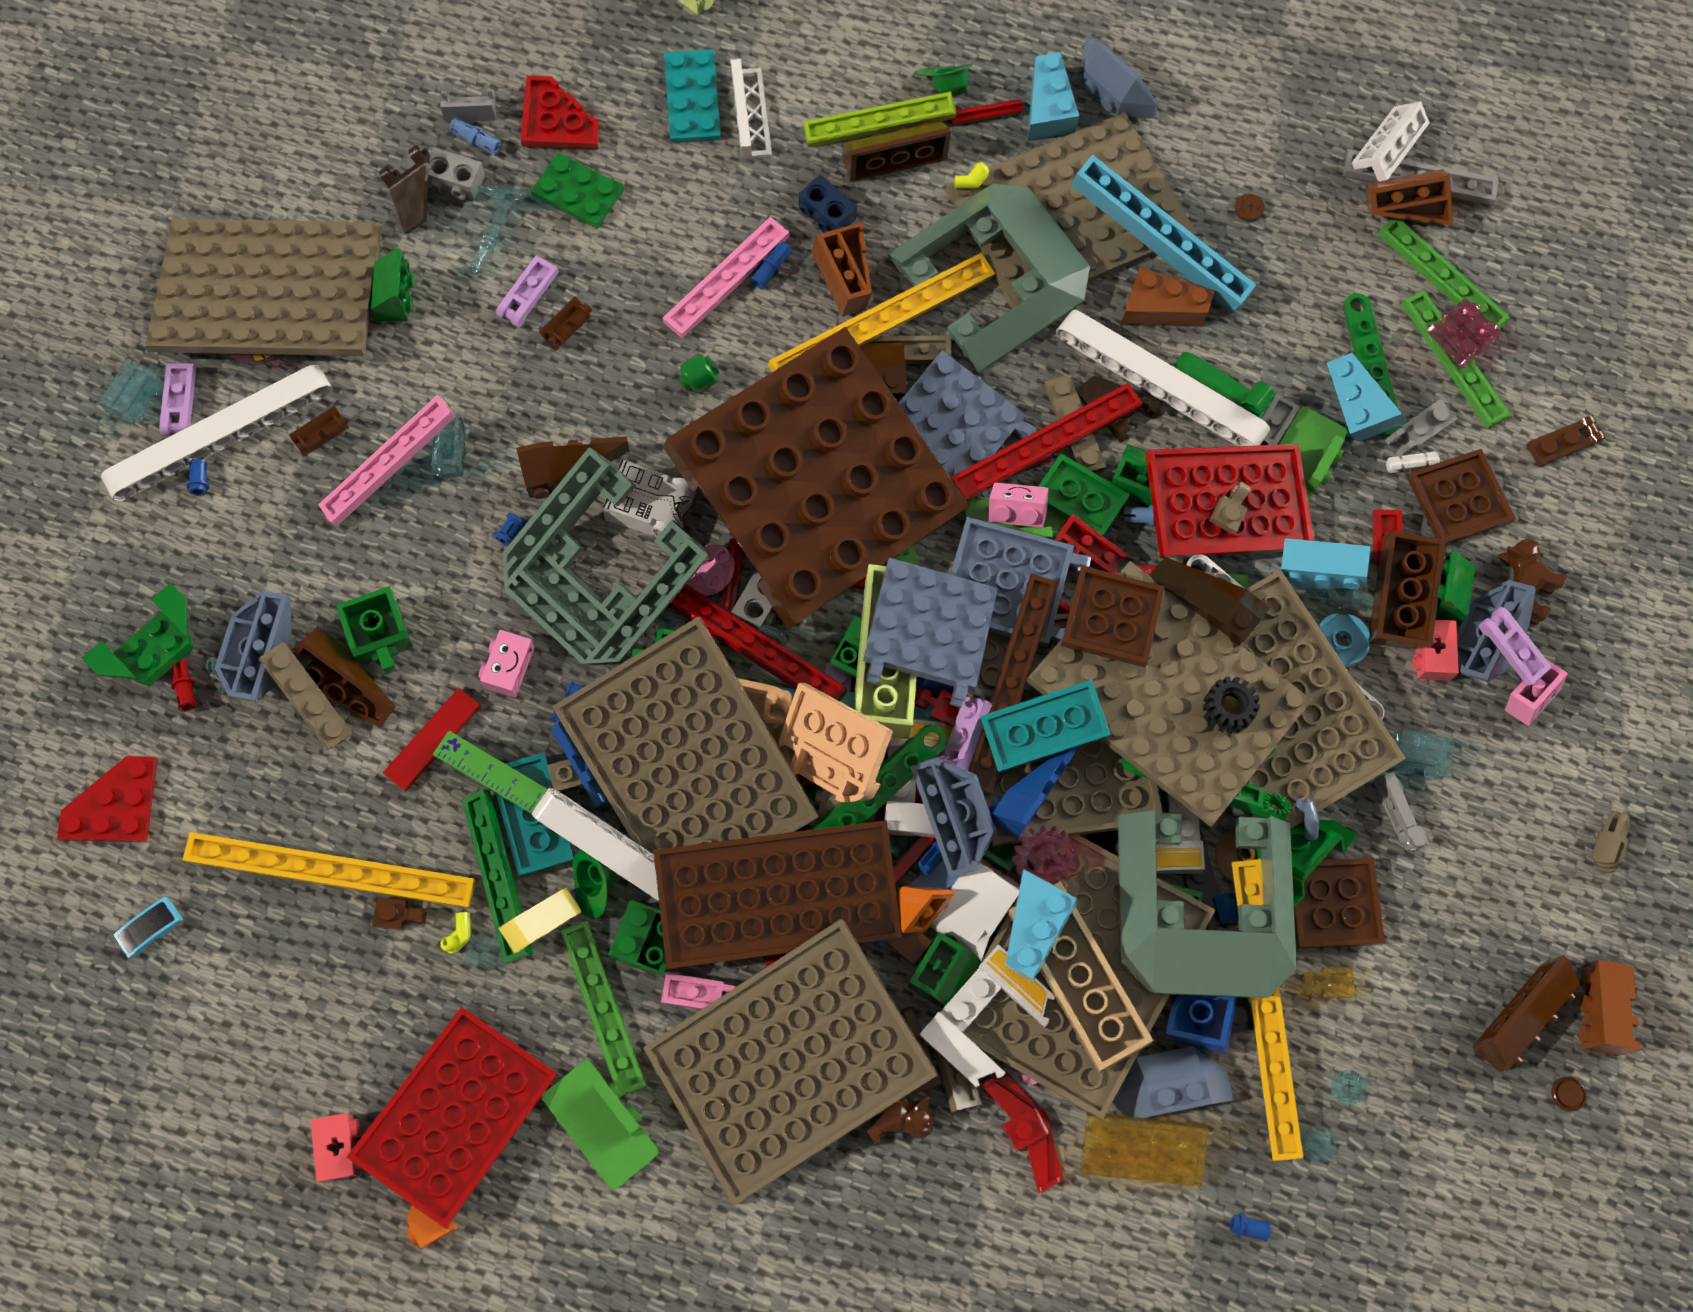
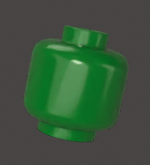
(698, 373)

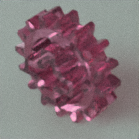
(1039, 846)

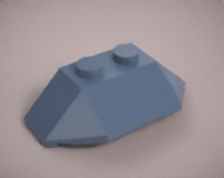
(1115, 83)
(249, 635)
(1476, 652)
(955, 813)
(1172, 1084)

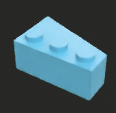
(1052, 100)

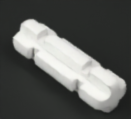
(1411, 462)

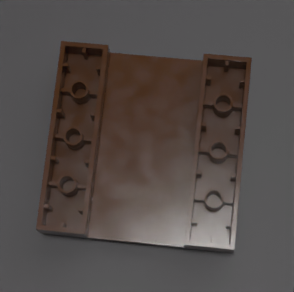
(816, 475)

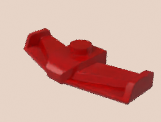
(1027, 1128)

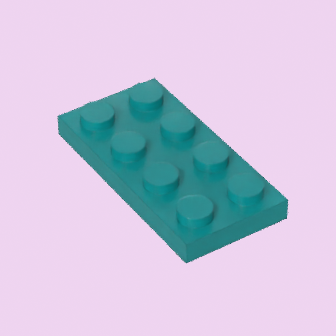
(692, 96)
(1045, 726)
(531, 842)

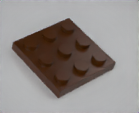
(1461, 497)
(1113, 616)
(1340, 906)

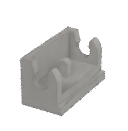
(469, 108)

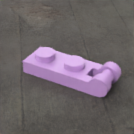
(527, 291)
(177, 397)
(1515, 646)
(966, 732)

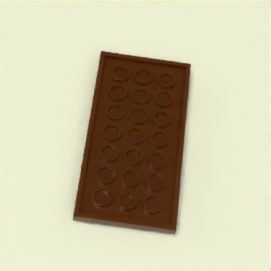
(775, 892)

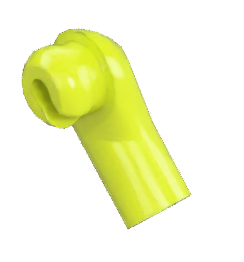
(974, 179)
(461, 936)

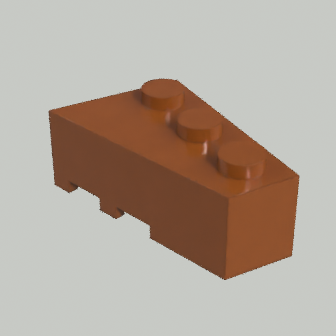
(1413, 197)
(844, 267)
(1166, 301)
(1608, 1009)

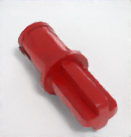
(183, 686)

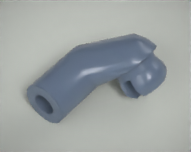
(1311, 819)

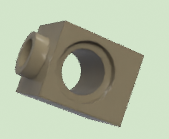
(565, 778)

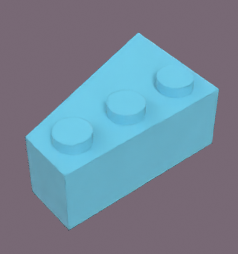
(1362, 400)
(1325, 564)
(1036, 924)

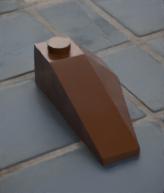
(547, 465)
(342, 678)

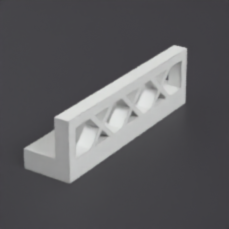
(742, 109)
(1392, 140)

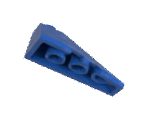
(1024, 798)
(1203, 1020)

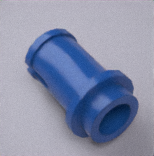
(198, 477)
(1250, 1227)

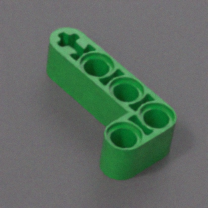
(1253, 400)

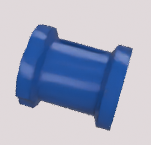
(513, 525)

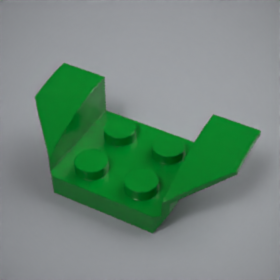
(152, 648)
(1309, 853)

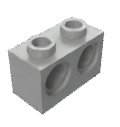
(455, 170)
(752, 599)

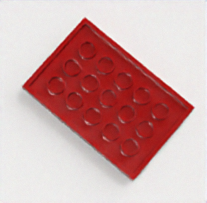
(1192, 480)
(452, 1117)

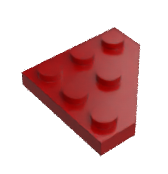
(555, 117)
(113, 806)

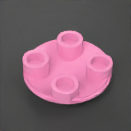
(714, 572)

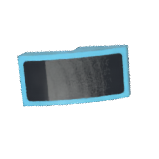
(147, 926)

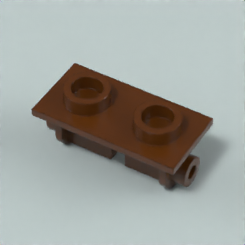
(565, 323)
(319, 431)

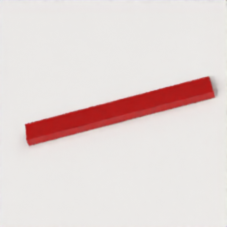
(1047, 441)
(753, 643)

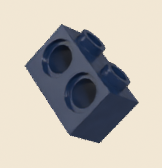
(831, 203)

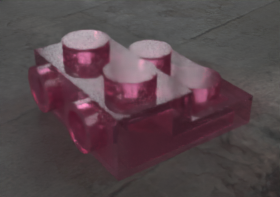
(1464, 332)

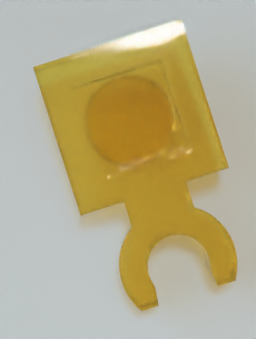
(1333, 981)

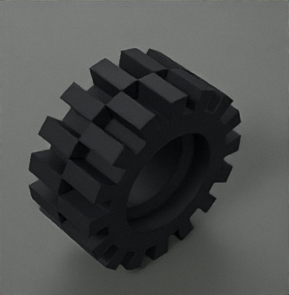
(1242, 694)

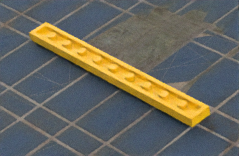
(903, 307)
(329, 870)
(1271, 1039)

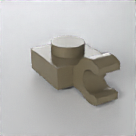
(1229, 510)

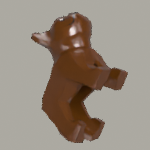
(1531, 571)
(903, 1117)

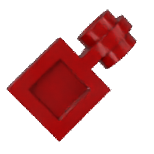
(942, 709)

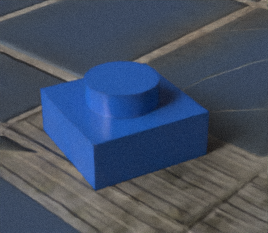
(1227, 908)

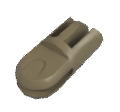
(1611, 842)

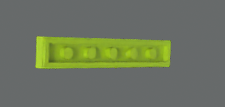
(879, 119)

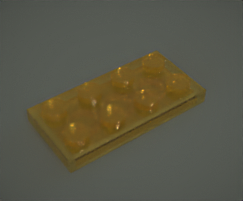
(1144, 1149)

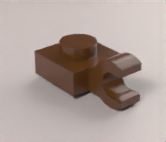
(394, 913)

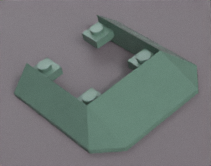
(1047, 291)
(559, 600)
(1205, 961)

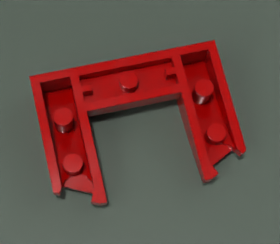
(1090, 543)

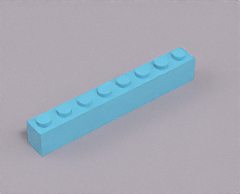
(1162, 233)

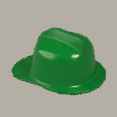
(948, 78)
(591, 884)

